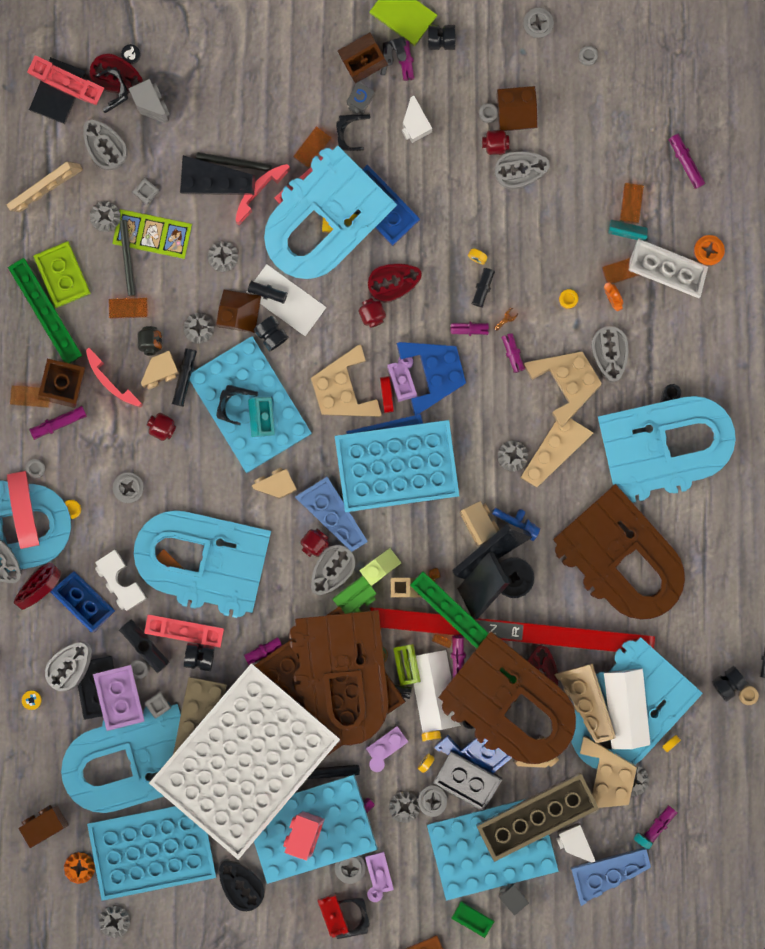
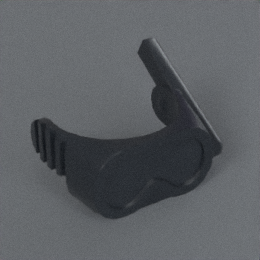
(397, 45)
(123, 90)
(343, 121)
(225, 395)
(362, 928)

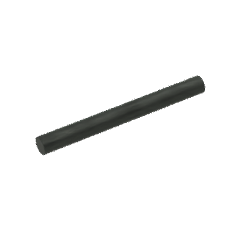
(234, 162)
(127, 258)

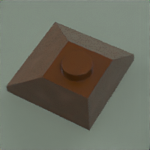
(238, 311)

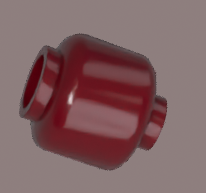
(495, 142)
(372, 313)
(161, 426)
(314, 543)

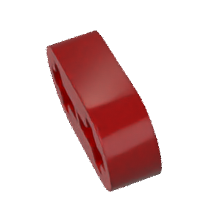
(386, 394)

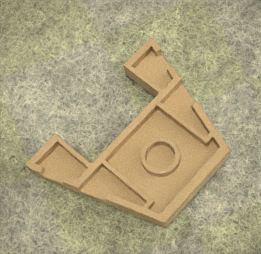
(573, 377)
(335, 389)
(613, 776)

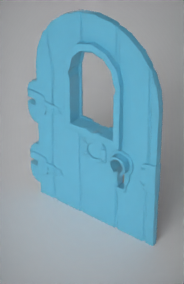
(335, 192)
(643, 460)
(56, 538)
(225, 574)
(660, 684)
(147, 748)

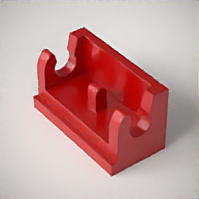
(333, 915)

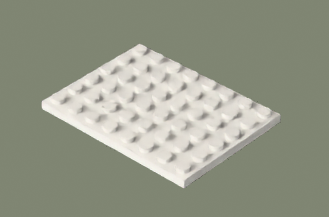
(244, 761)

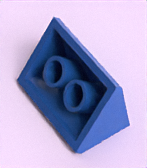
(82, 602)

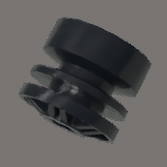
(524, 571)

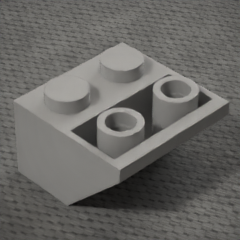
(147, 101)

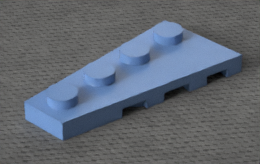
(329, 509)
(608, 873)

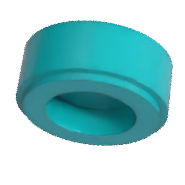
(643, 841)

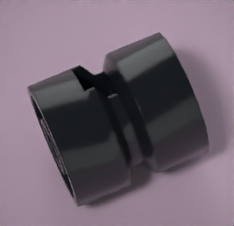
(448, 38)
(271, 334)
(192, 655)
(730, 683)

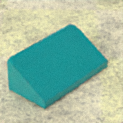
(627, 230)
(261, 416)

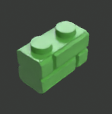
(355, 596)

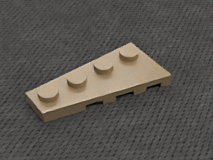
(45, 185)
(555, 450)
(588, 700)

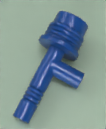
(517, 521)

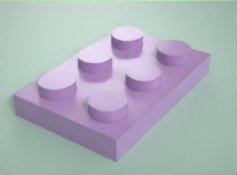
(118, 698)

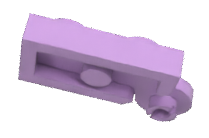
(402, 379)
(385, 747)
(379, 876)

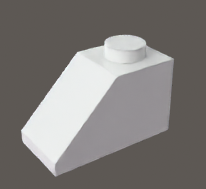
(415, 122)
(575, 843)

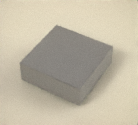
(146, 191)
(157, 705)

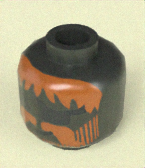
(149, 340)

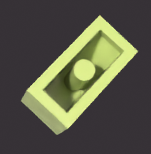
(380, 567)

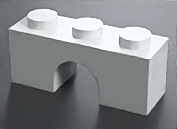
(109, 567)

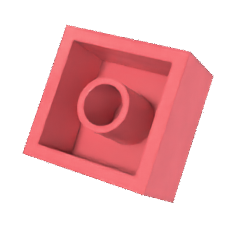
(304, 835)

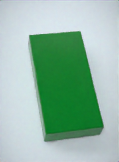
(472, 919)

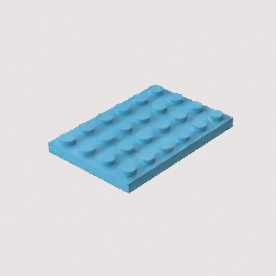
(249, 369)
(396, 466)
(342, 836)
(149, 852)
(467, 864)

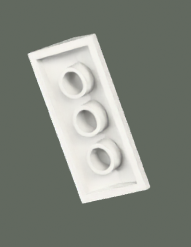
(668, 268)
(434, 678)
(627, 708)

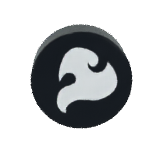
(131, 53)

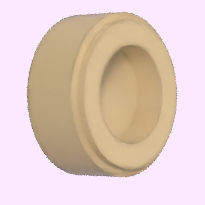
(748, 695)

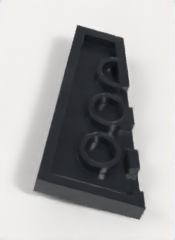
(210, 178)
(500, 544)

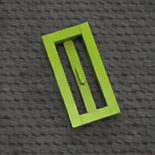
(411, 679)

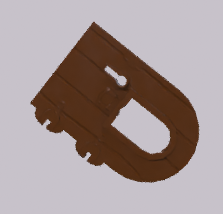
(599, 545)
(329, 651)
(485, 694)

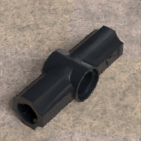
(135, 637)

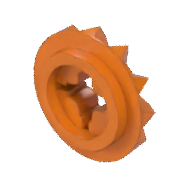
(717, 247)
(613, 296)
(86, 861)

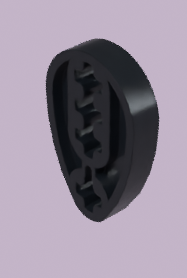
(234, 895)

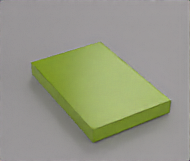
(404, 17)
(61, 274)

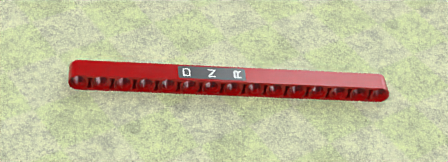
(512, 631)

